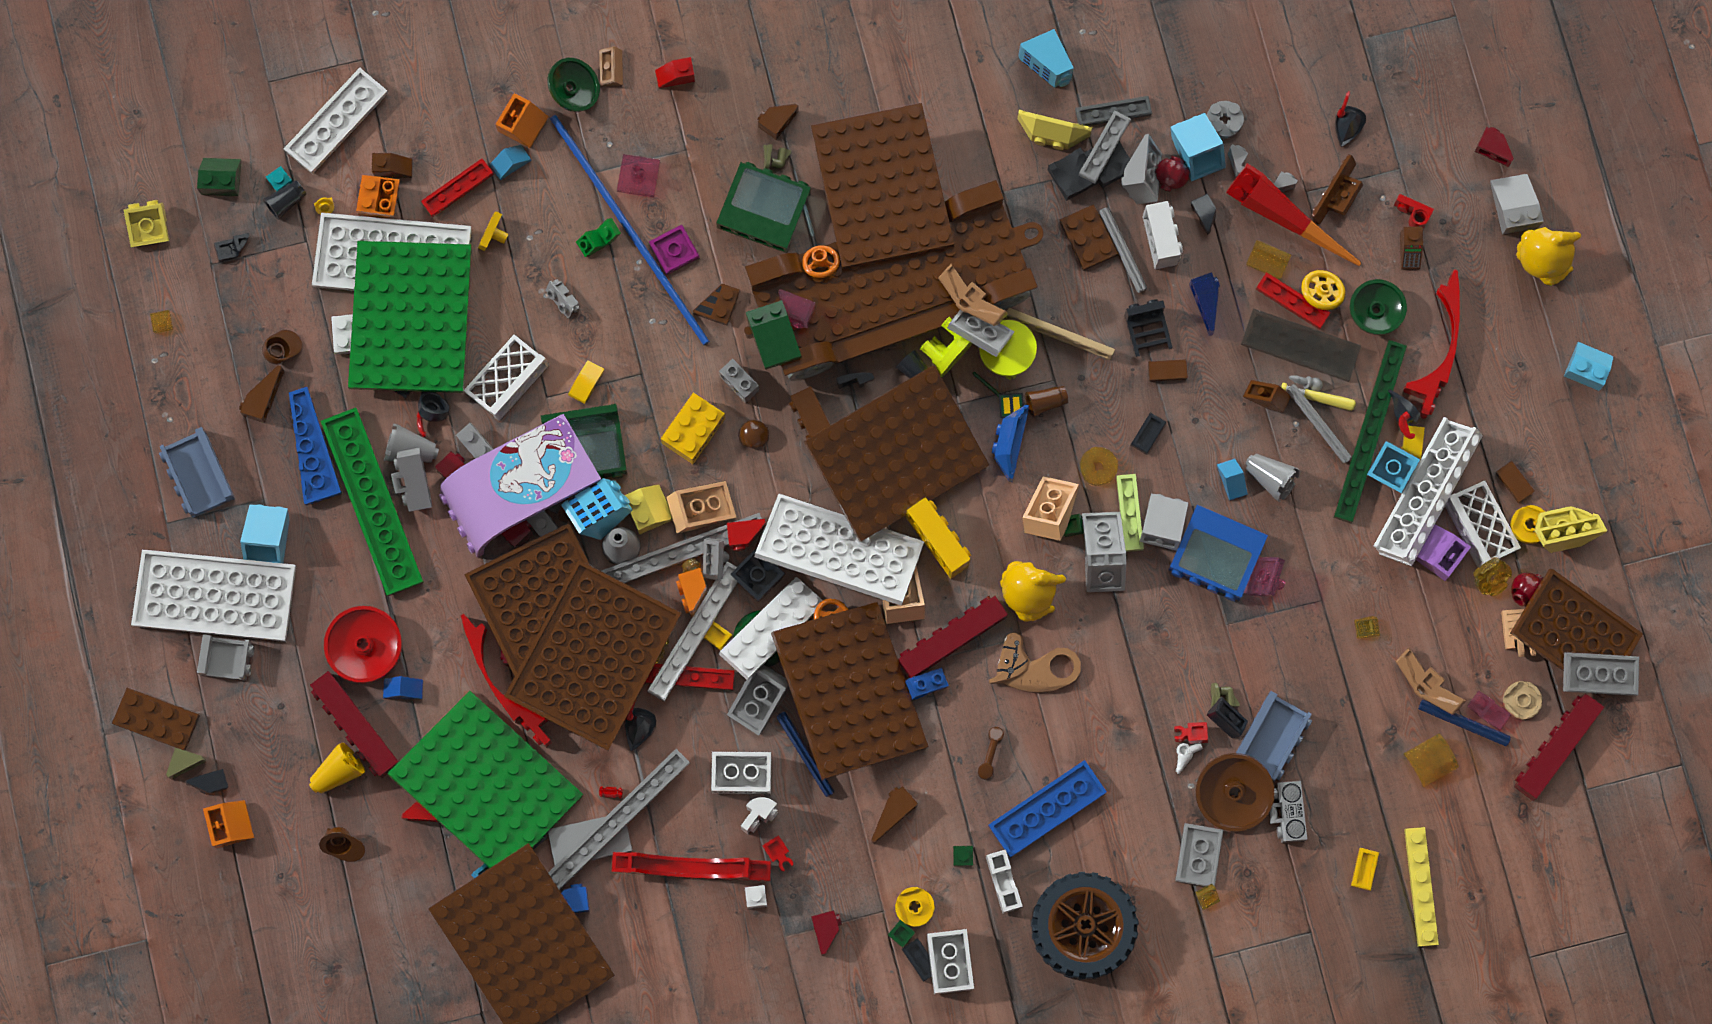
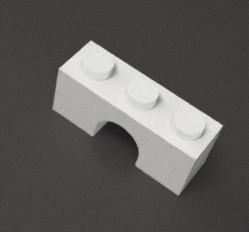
(1003, 881)

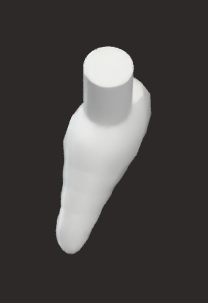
(1185, 754)

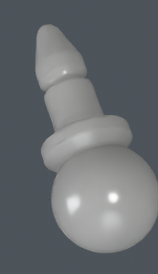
(1308, 383)

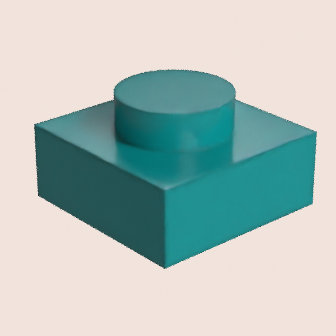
(278, 178)

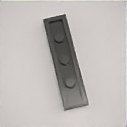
(1102, 112)

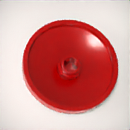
(363, 644)

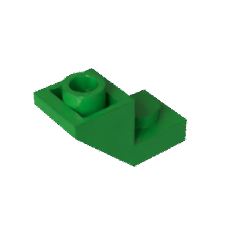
(597, 239)

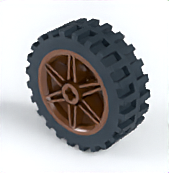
(1053, 939)

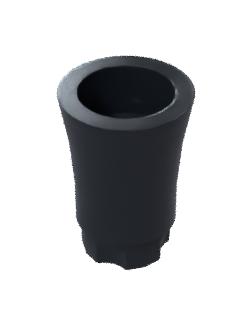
(284, 199)
(911, 364)

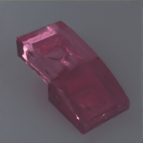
(1489, 711)

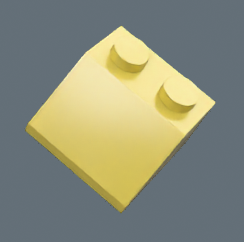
(649, 508)

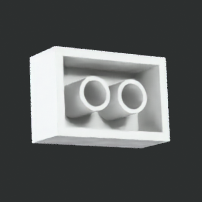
(1162, 234)
(741, 772)
(950, 961)

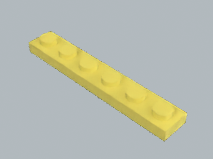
(1421, 887)

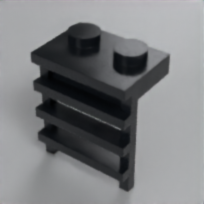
(1143, 315)

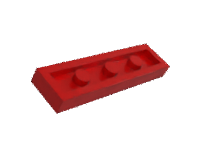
(457, 187)
(1291, 300)

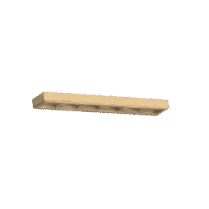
(1061, 334)

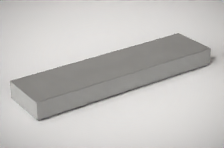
(1104, 147)

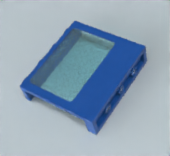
(1217, 553)

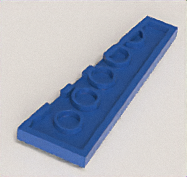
(315, 464)

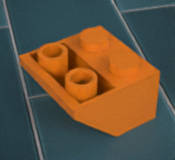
(521, 120)
(377, 197)
(693, 587)
(228, 823)

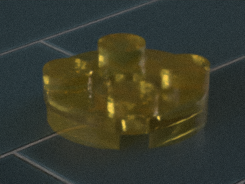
(1108, 461)
(1486, 571)

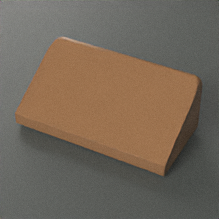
(611, 66)

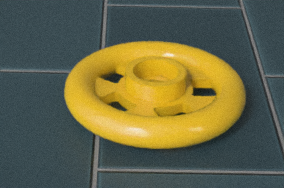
(1331, 279)

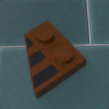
(718, 304)

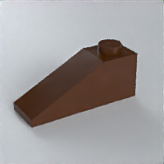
(260, 398)
(896, 808)

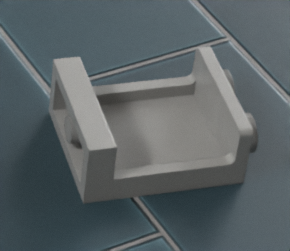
(1164, 521)
(225, 658)

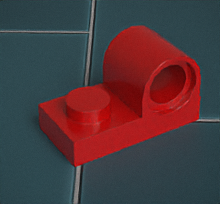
(1414, 207)

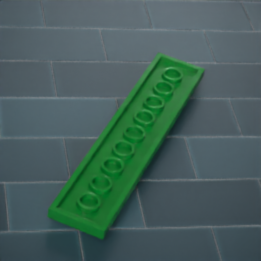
(372, 502)

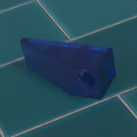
(1205, 292)

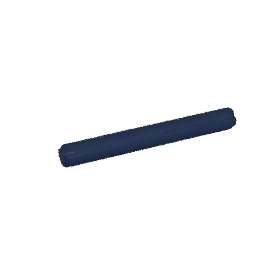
(1465, 723)
(804, 752)

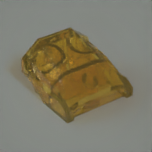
(1432, 759)

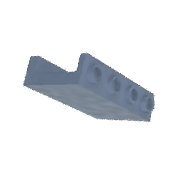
(196, 473)
(1274, 734)

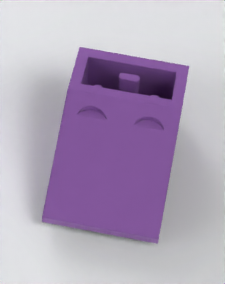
(1442, 552)

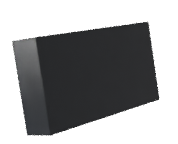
(1148, 433)
(918, 958)

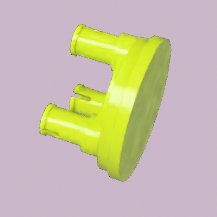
(1017, 353)
(944, 356)

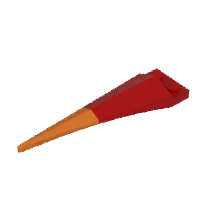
(1263, 197)

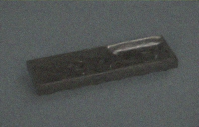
(1301, 345)

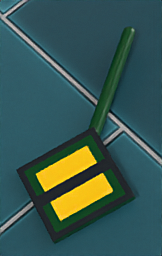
(1008, 402)

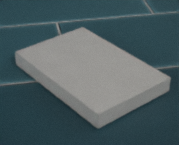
(981, 333)
(1199, 855)

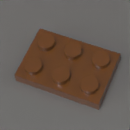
(1088, 237)

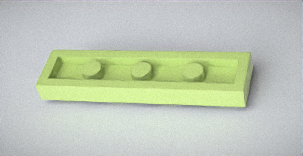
(1129, 511)

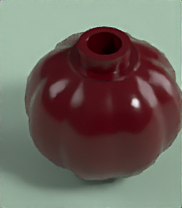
(1172, 173)
(1524, 587)

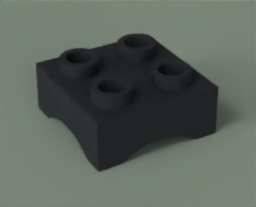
(1115, 166)
(1066, 174)

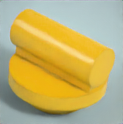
(324, 205)

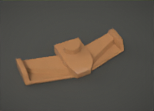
(970, 298)
(1428, 684)

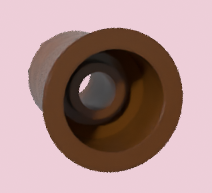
(1046, 399)

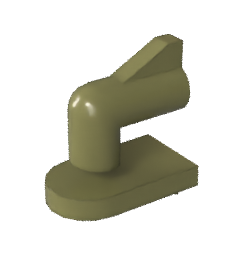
(783, 154)
(1217, 691)

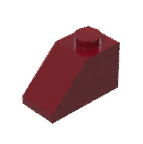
(1494, 146)
(826, 929)

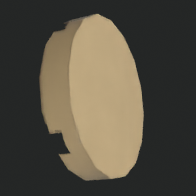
(1522, 700)

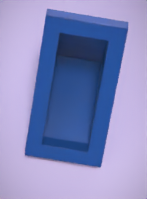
(403, 688)

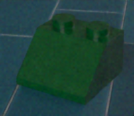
(219, 177)

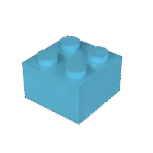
(1393, 467)

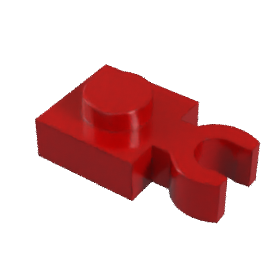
(1195, 733)
(776, 851)

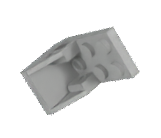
(1104, 552)

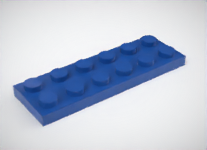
(1047, 808)

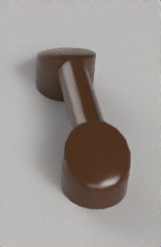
(985, 770)

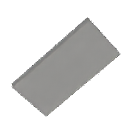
(1601, 674)
(566, 837)

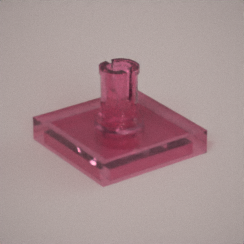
(638, 175)
(1266, 577)

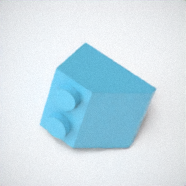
(1589, 366)

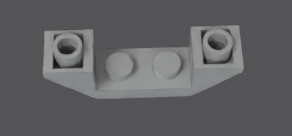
(1238, 156)

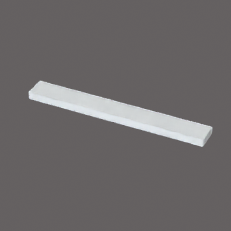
(693, 634)

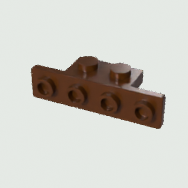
(1340, 192)

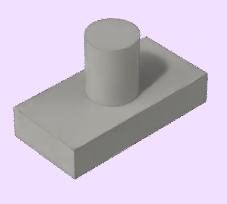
(714, 558)

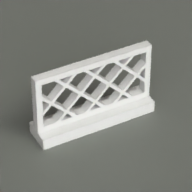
(517, 388)
(1466, 526)

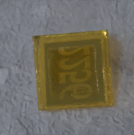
(1367, 627)

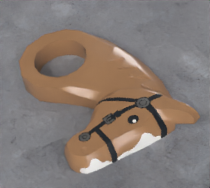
(1035, 676)

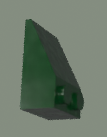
(773, 335)

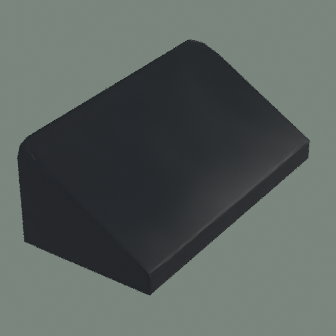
(1227, 718)

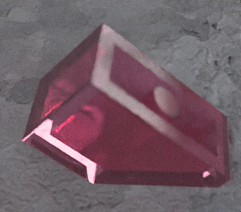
(797, 308)

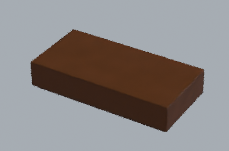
(1167, 370)
(1514, 481)

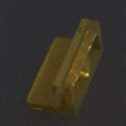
(1268, 259)

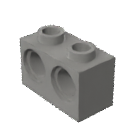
(739, 380)

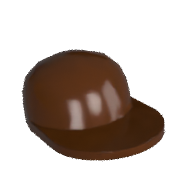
(281, 346)

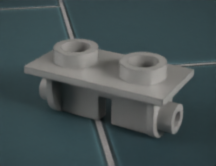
(556, 291)

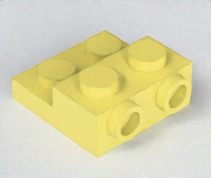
(146, 223)

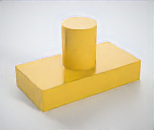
(492, 232)

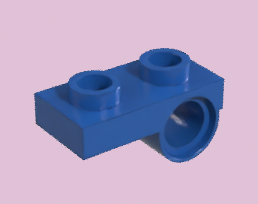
(926, 683)

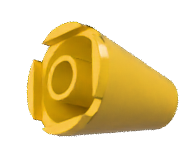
(336, 769)

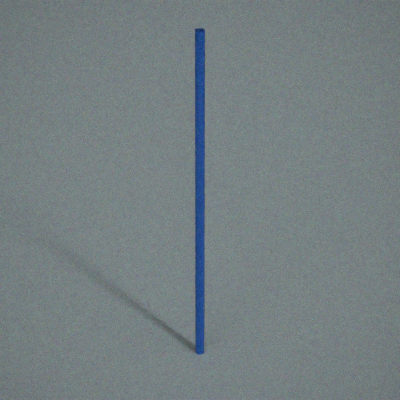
(630, 231)

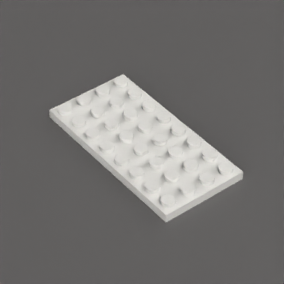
(339, 236)
(828, 549)
(213, 595)

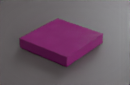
(674, 249)

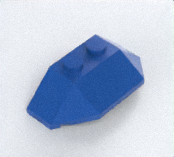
(1010, 441)

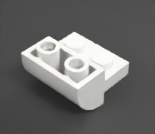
(762, 809)

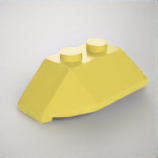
(1052, 131)
(1568, 528)

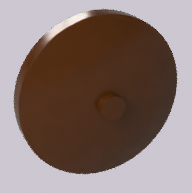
(1235, 792)

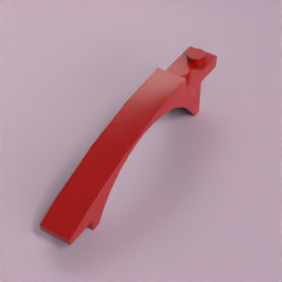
(1428, 386)
(530, 720)
(700, 868)

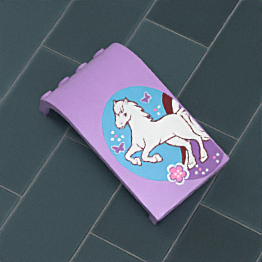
(516, 482)

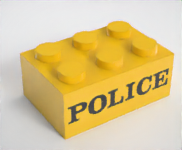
(693, 428)

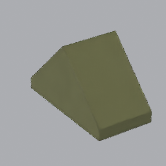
(182, 762)

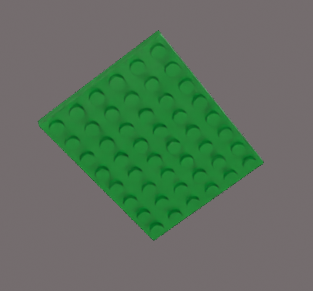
(410, 316)
(484, 782)

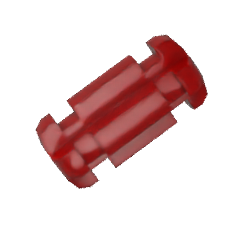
(610, 792)

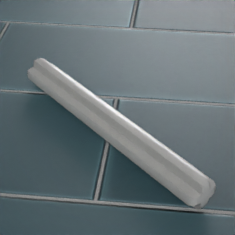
(1123, 250)
(1319, 424)

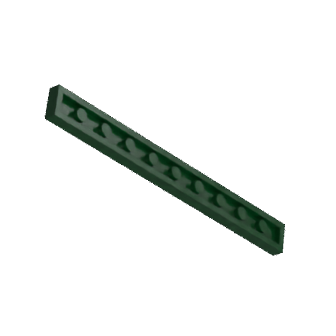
(1370, 432)

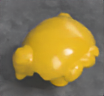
(1547, 254)
(1029, 590)

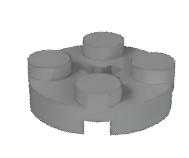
(1231, 111)

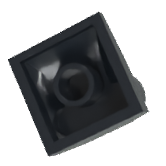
(757, 576)

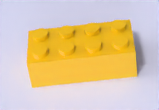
(938, 538)

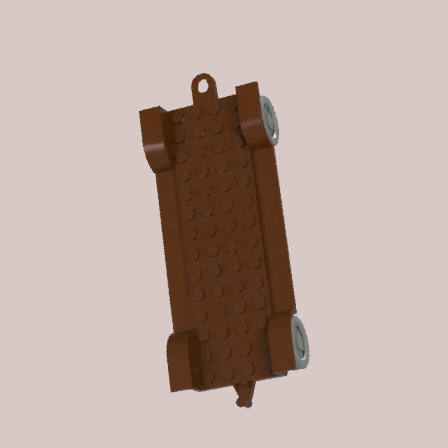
(901, 296)

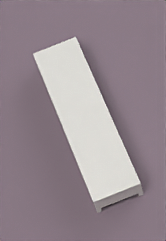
(1427, 491)

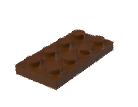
(155, 719)

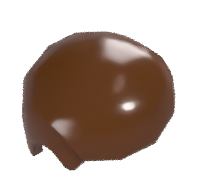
(753, 434)

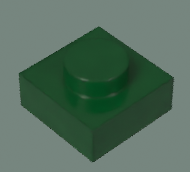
(1075, 526)
(962, 855)
(901, 933)

